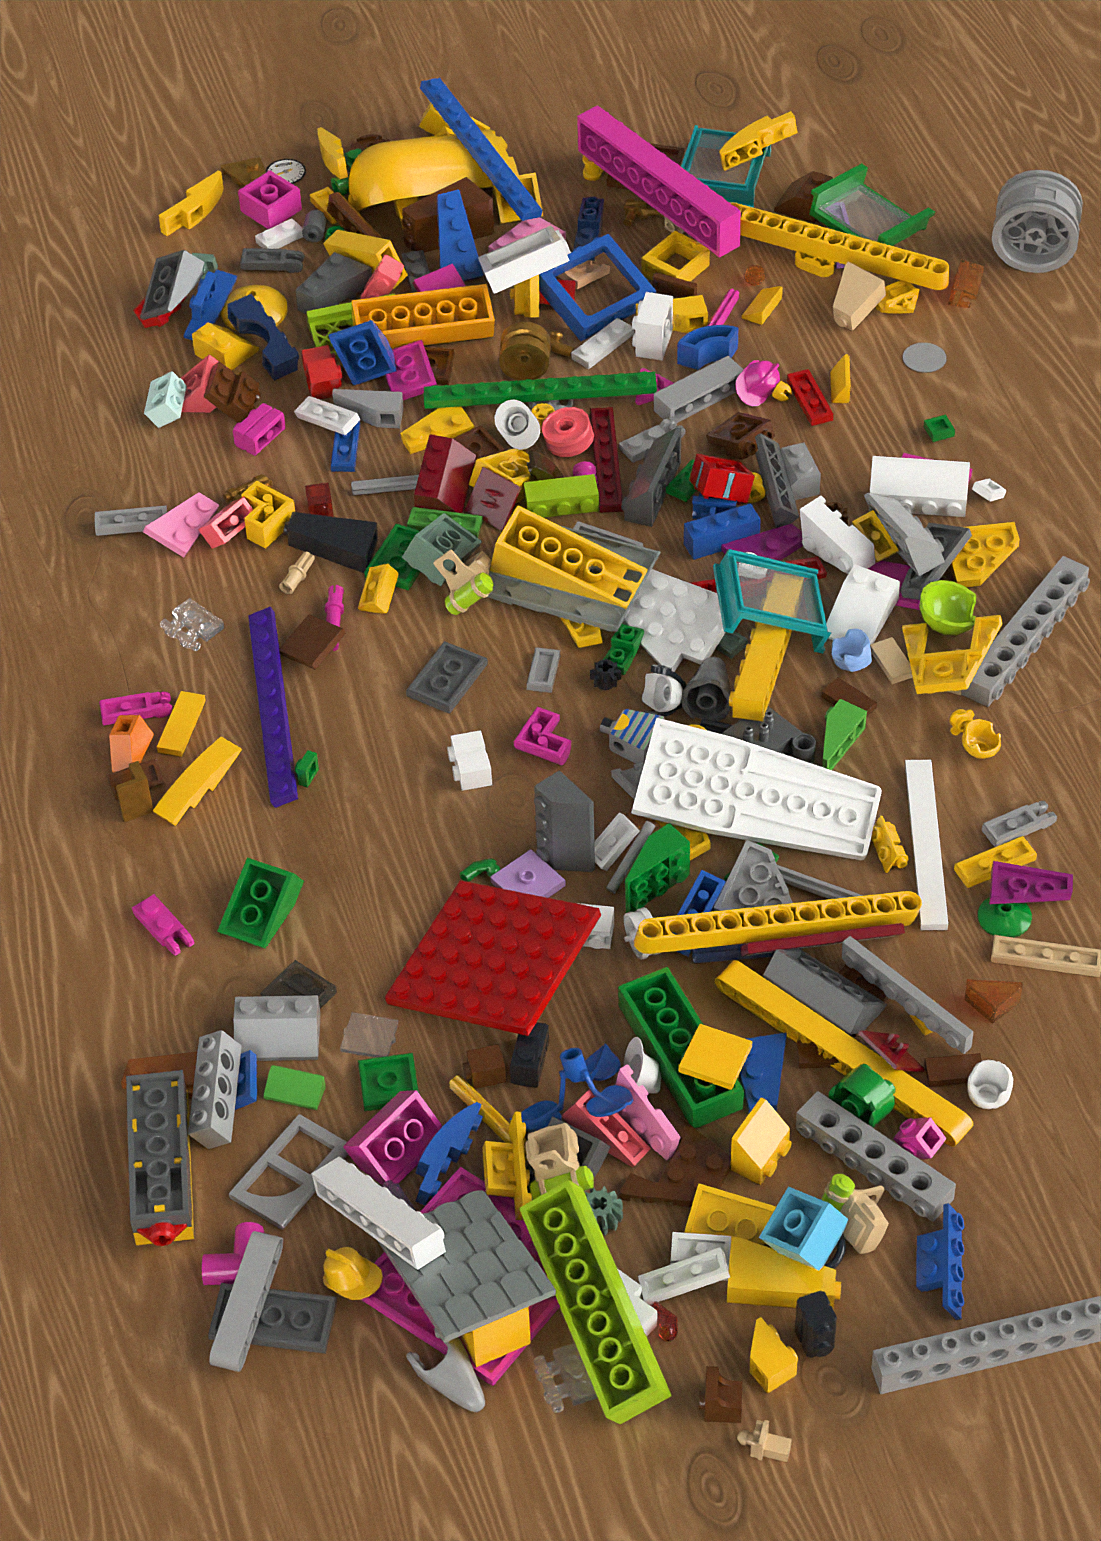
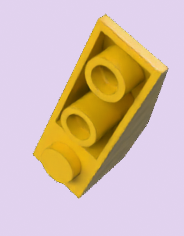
(688, 313)

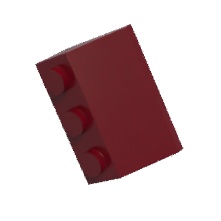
(444, 475)

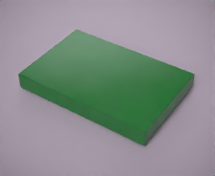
(392, 552)

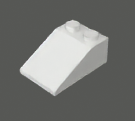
(863, 603)

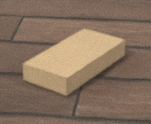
(891, 660)

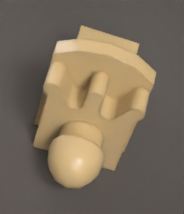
(765, 1444)

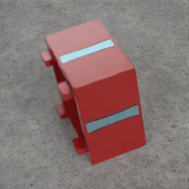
(721, 478)

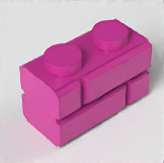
(258, 429)

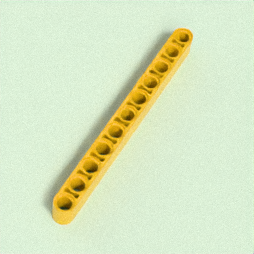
(843, 248)
(766, 924)
(804, 1024)

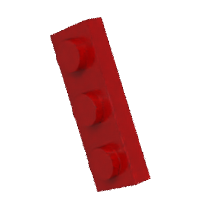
(810, 397)

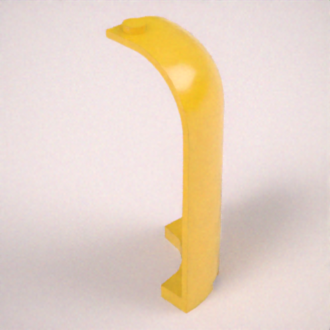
(416, 168)

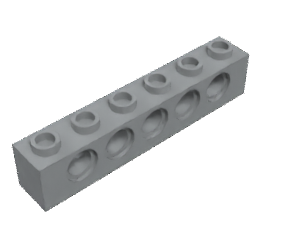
(890, 1157)

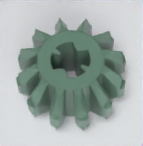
(605, 1208)

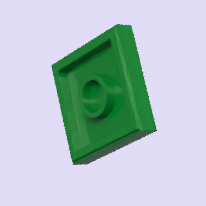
(385, 1077)

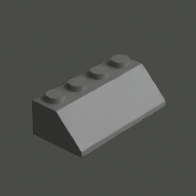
(907, 532)

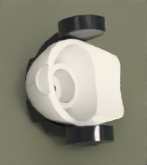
(663, 691)

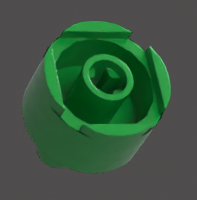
(864, 1095)

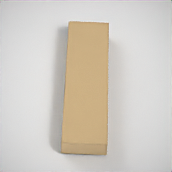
(1046, 956)

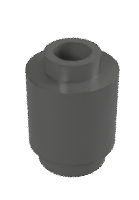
(314, 226)

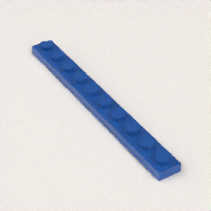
(481, 149)

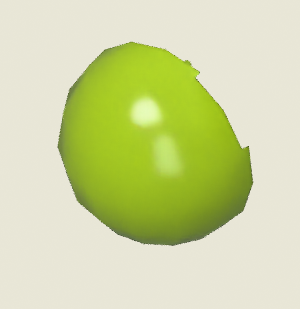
(948, 607)

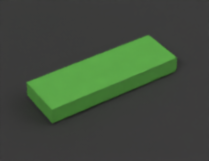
(422, 517)

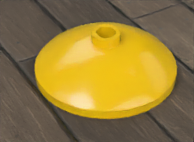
(271, 299)

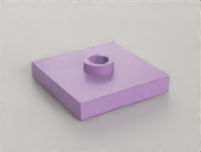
(529, 875)

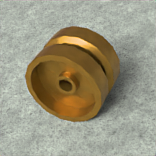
(524, 351)

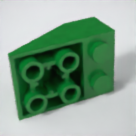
(658, 867)

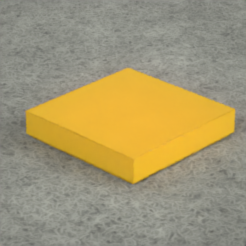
(715, 1056)

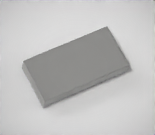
(543, 670)

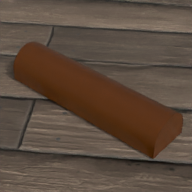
(348, 216)

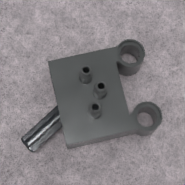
(773, 734)

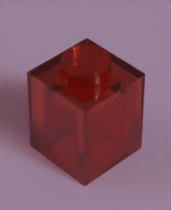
(319, 499)

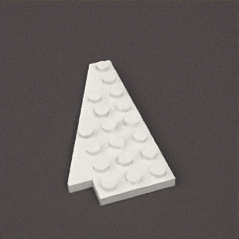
(676, 620)

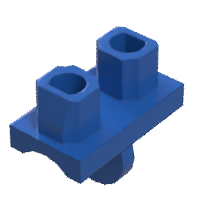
(710, 506)

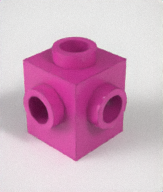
(920, 1137)

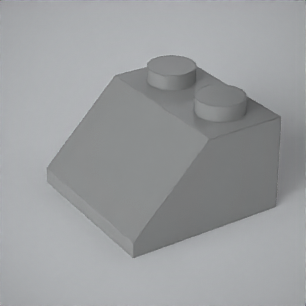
(801, 471)

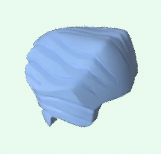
(852, 651)

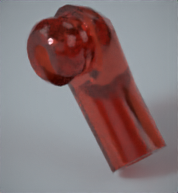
(667, 1322)

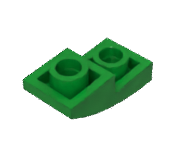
(624, 646)

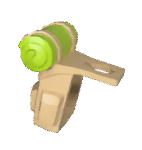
(467, 582)
(554, 1159)
(865, 1220)

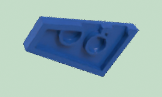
(763, 1070)

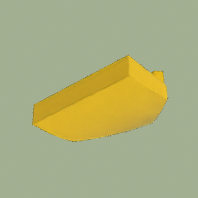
(526, 297)
(899, 298)

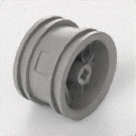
(1037, 221)

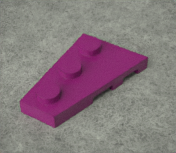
(769, 544)
(1026, 884)

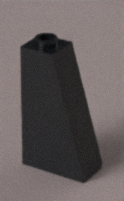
(333, 538)

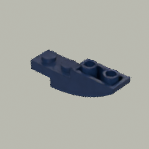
(589, 221)

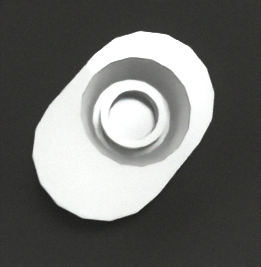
(517, 424)
(644, 1067)

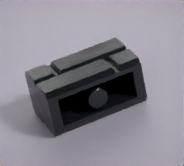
(530, 1056)
(815, 1324)

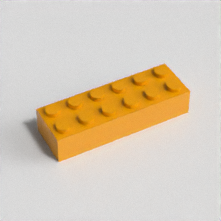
(429, 315)

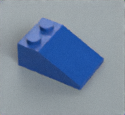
(363, 352)

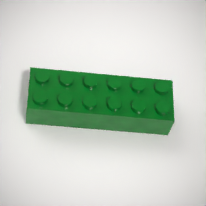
(666, 1026)

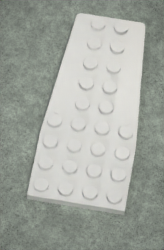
(753, 793)

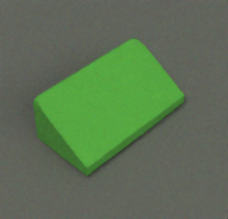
(294, 1087)

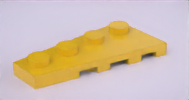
(727, 1214)

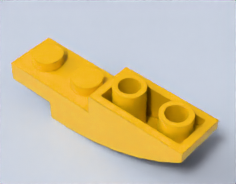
(760, 134)
(194, 208)

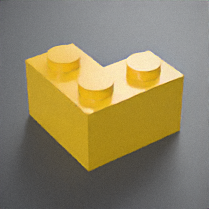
(268, 514)

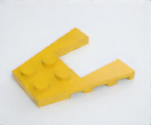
(951, 668)

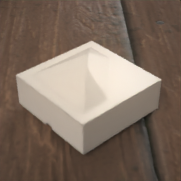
(989, 489)

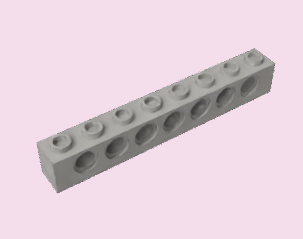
(1027, 630)
(987, 1345)

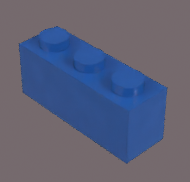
(707, 534)
(702, 897)

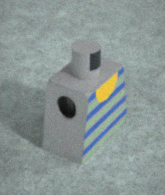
(630, 734)

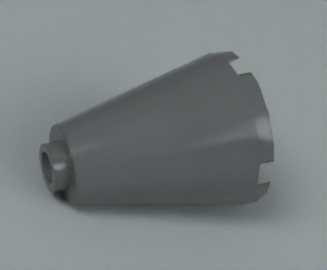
(708, 691)

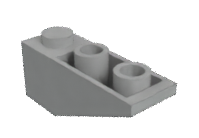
(374, 407)

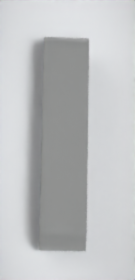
(246, 1301)

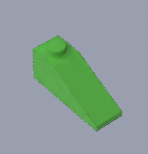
(843, 727)

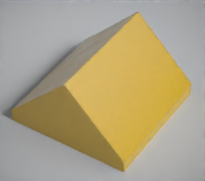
(504, 210)

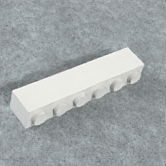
(379, 1212)

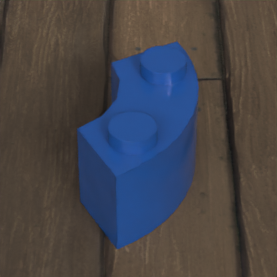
(707, 345)

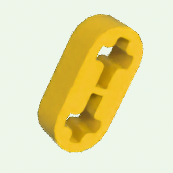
(814, 265)

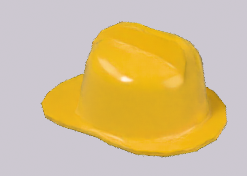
(351, 1274)

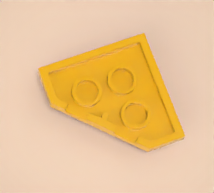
(984, 552)

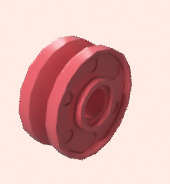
(567, 432)

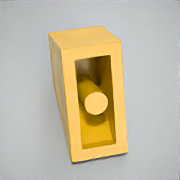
(874, 530)

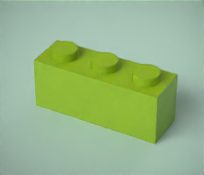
(562, 496)

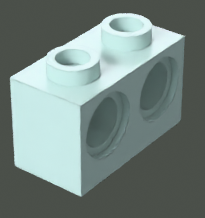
(165, 399)

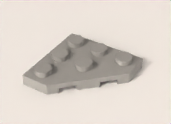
(753, 881)

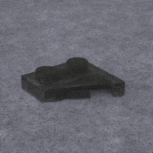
(300, 981)

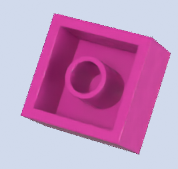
(270, 200)

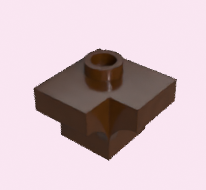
(721, 1398)

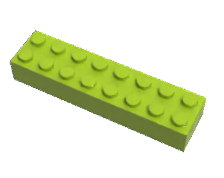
(595, 1302)

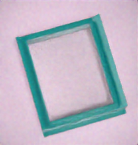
(704, 162)
(770, 594)

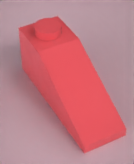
(611, 1129)

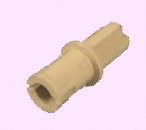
(297, 573)

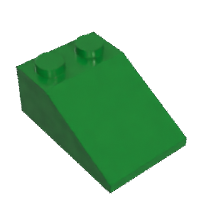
(260, 903)

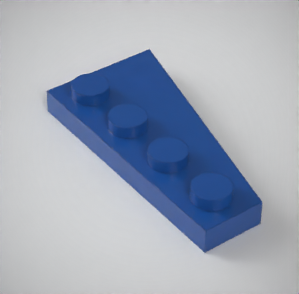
(456, 238)

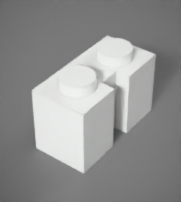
(470, 760)

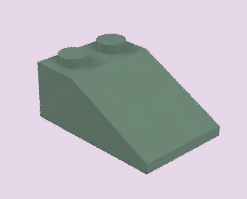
(436, 540)

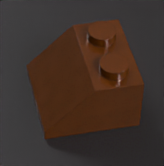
(798, 196)

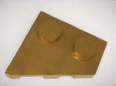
(244, 171)

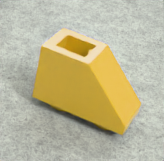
(770, 1359)

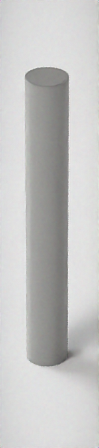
(630, 857)

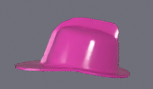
(757, 382)

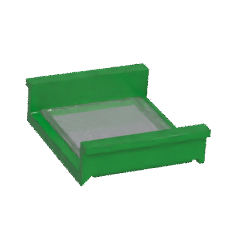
(856, 209)

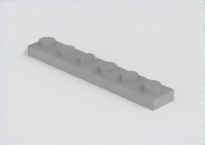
(907, 995)

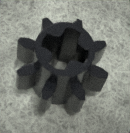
(605, 674)

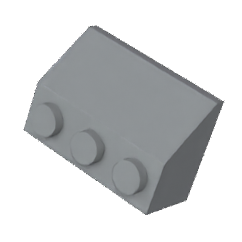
(278, 1027)

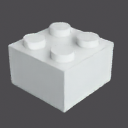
(653, 326)

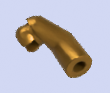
(557, 344)

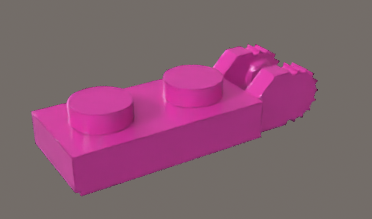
(136, 705)
(162, 924)

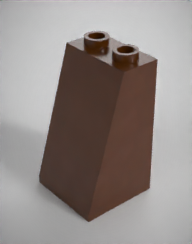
(421, 221)

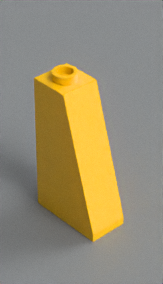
(362, 249)
(771, 1279)

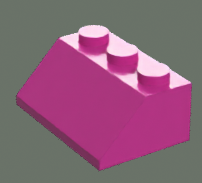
(394, 1138)

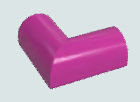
(538, 739)
(225, 1266)

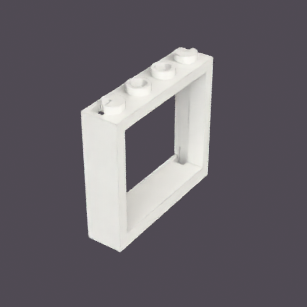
(524, 258)

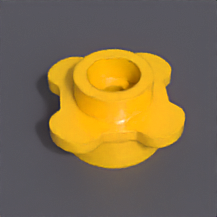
(959, 719)

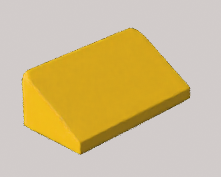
(763, 305)
(841, 381)
(378, 589)

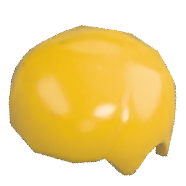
(980, 739)

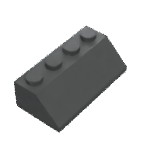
(657, 471)
(564, 824)
(823, 990)

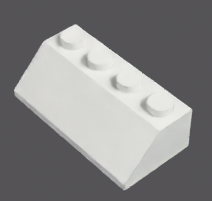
(922, 484)

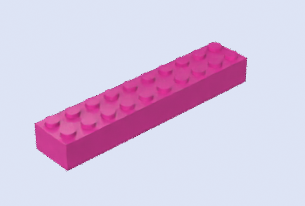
(659, 181)

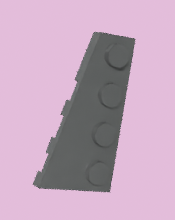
(952, 540)

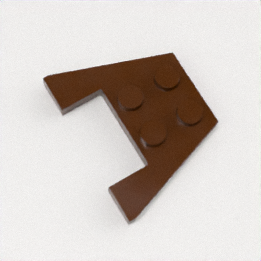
(693, 1163)

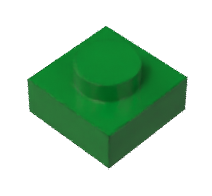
(939, 428)
(307, 768)

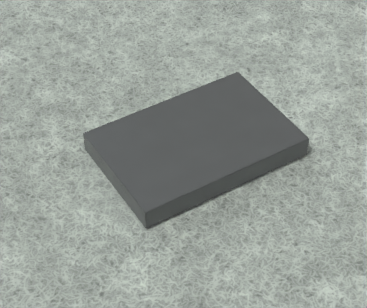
(446, 677)

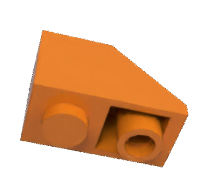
(128, 741)

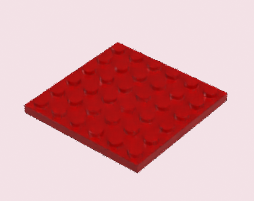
(493, 957)

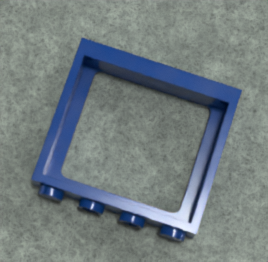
(580, 323)

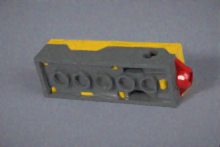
(159, 1158)

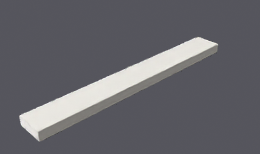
(926, 845)

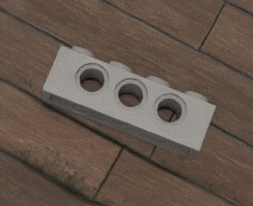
(214, 1089)

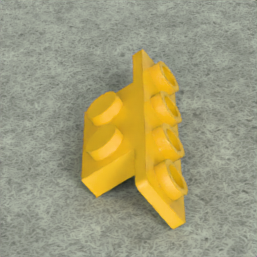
(505, 1166)

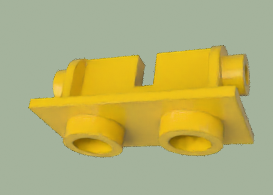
(887, 845)

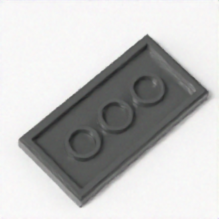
(286, 1320)

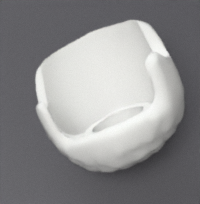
(990, 1084)

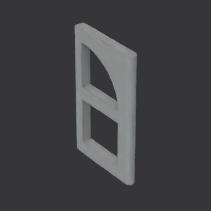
(283, 1208)

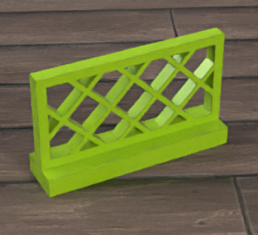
(330, 319)

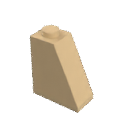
(856, 296)

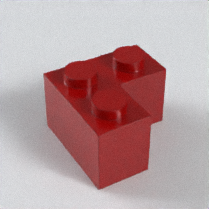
(321, 371)

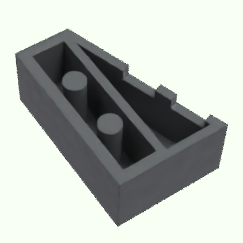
(332, 283)

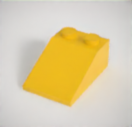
(508, 464)

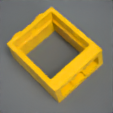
(676, 243)

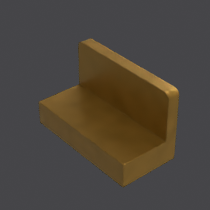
(135, 794)

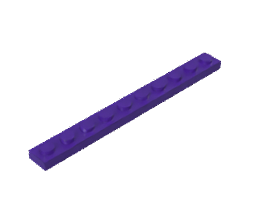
(272, 708)

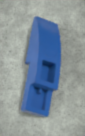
(446, 1147)

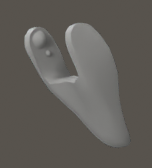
(452, 1376)

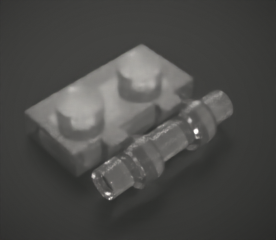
(198, 621)
(574, 1375)

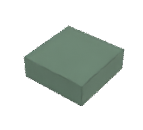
(732, 644)

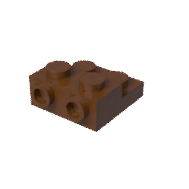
(232, 392)
(739, 434)

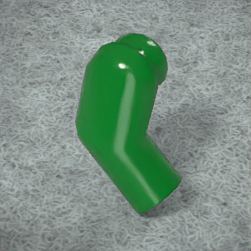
(477, 867)

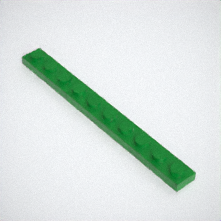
(540, 389)

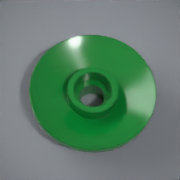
(1004, 919)

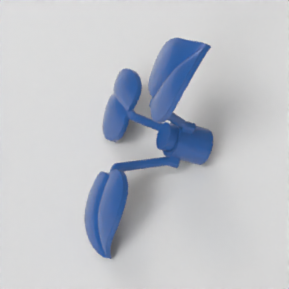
(599, 1067)

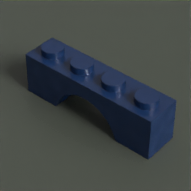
(250, 318)

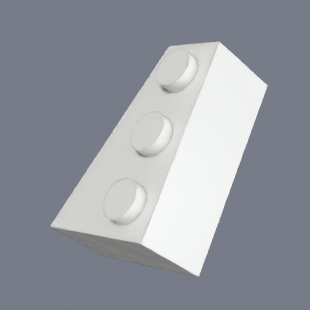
(832, 539)

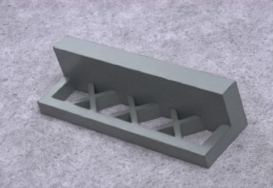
(776, 481)

